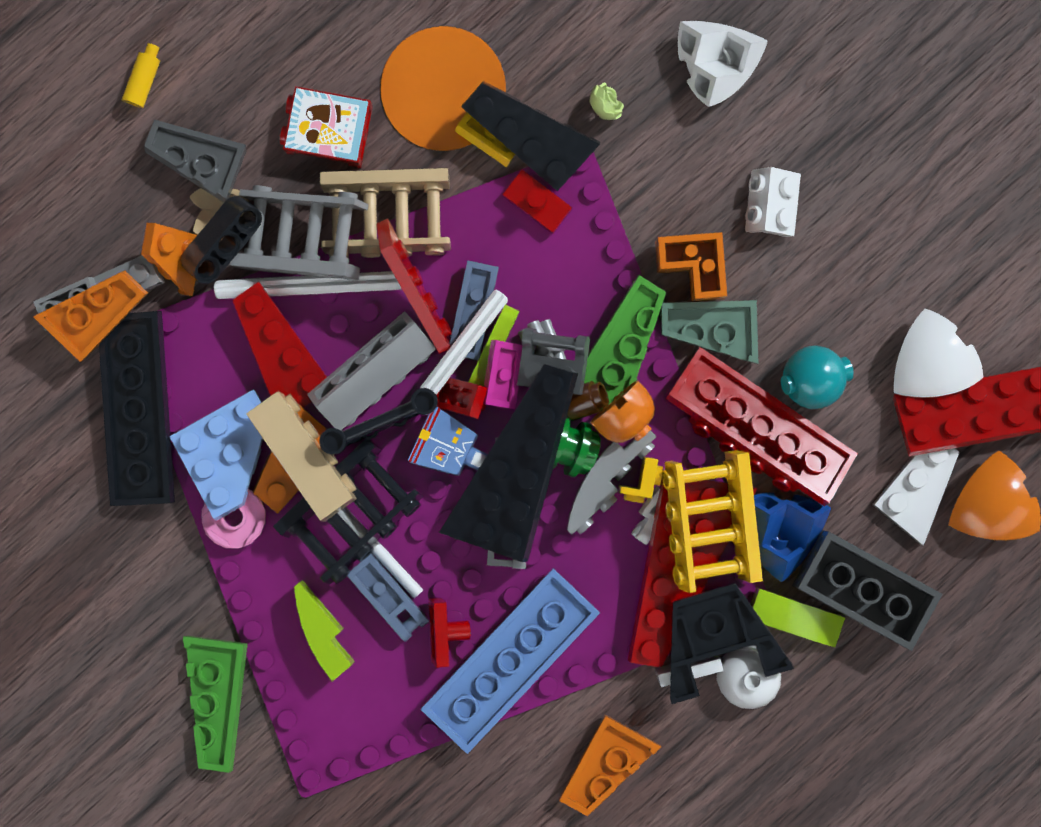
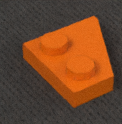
(164, 249)

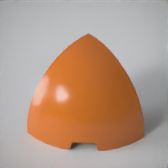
(996, 503)

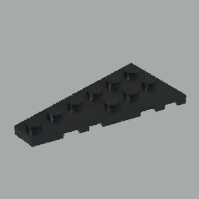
(511, 484)

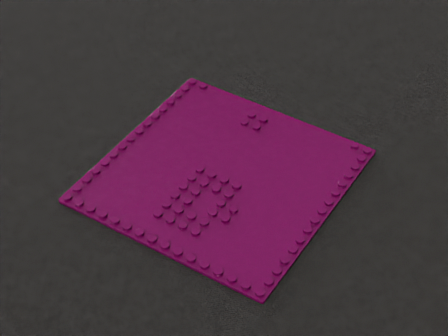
(374, 706)

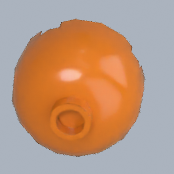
(626, 415)

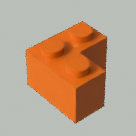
(700, 256)

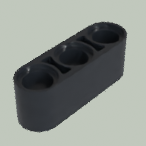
(235, 234)

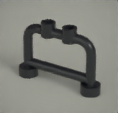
(422, 402)

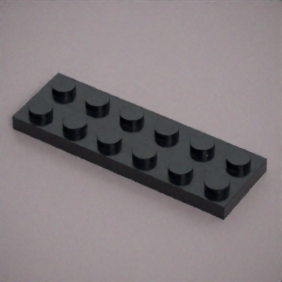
(137, 412)

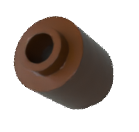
(590, 402)

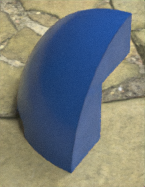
(787, 531)

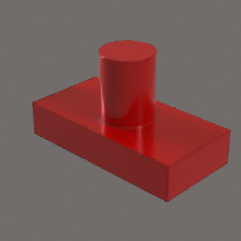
(537, 201)
(462, 398)
(444, 631)

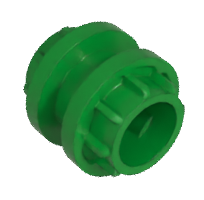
(578, 448)

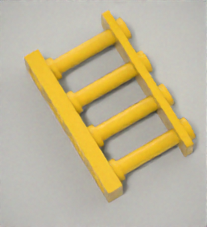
(742, 531)

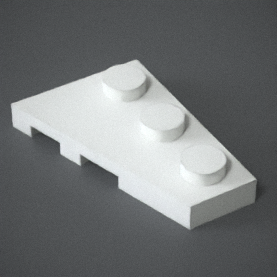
(917, 492)

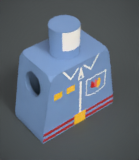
(446, 445)

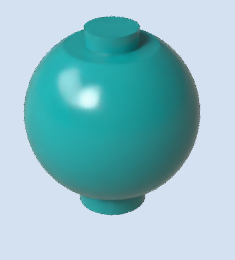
(816, 377)

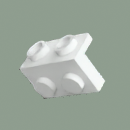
(772, 201)

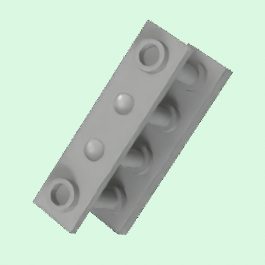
(309, 262)

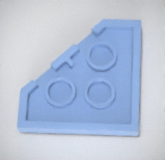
(222, 454)

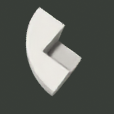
(718, 58)
(935, 359)

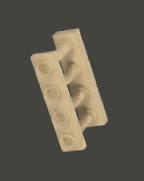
(401, 184)

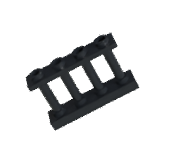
(295, 520)

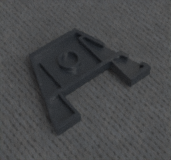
(714, 625)

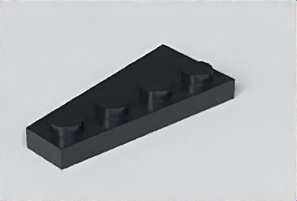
(538, 140)

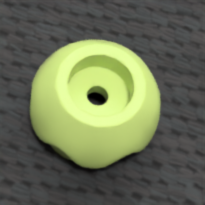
(605, 102)

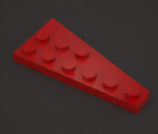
(653, 619)

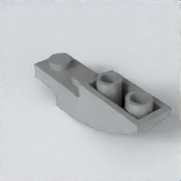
(139, 268)
(596, 489)

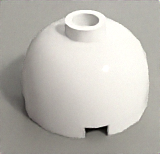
(744, 679)

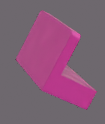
(502, 374)

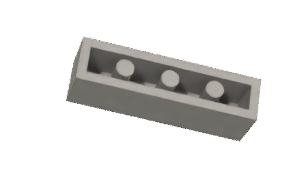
(371, 372)

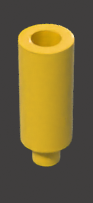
(142, 77)

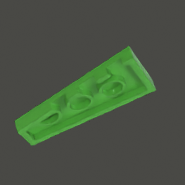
(625, 338)
(216, 688)

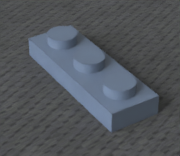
(476, 288)

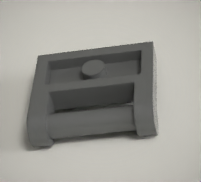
(531, 364)

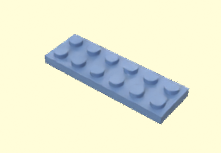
(510, 660)

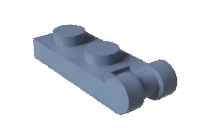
(387, 596)

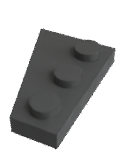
(197, 156)

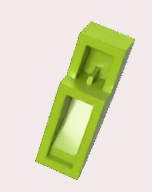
(797, 617)
(320, 631)

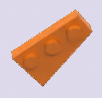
(92, 314)
(274, 483)
(605, 764)

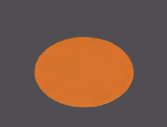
(430, 81)

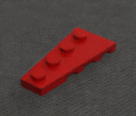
(411, 284)
(276, 346)

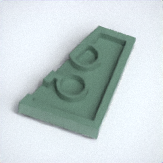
(715, 326)

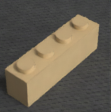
(302, 456)

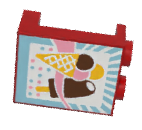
(326, 126)

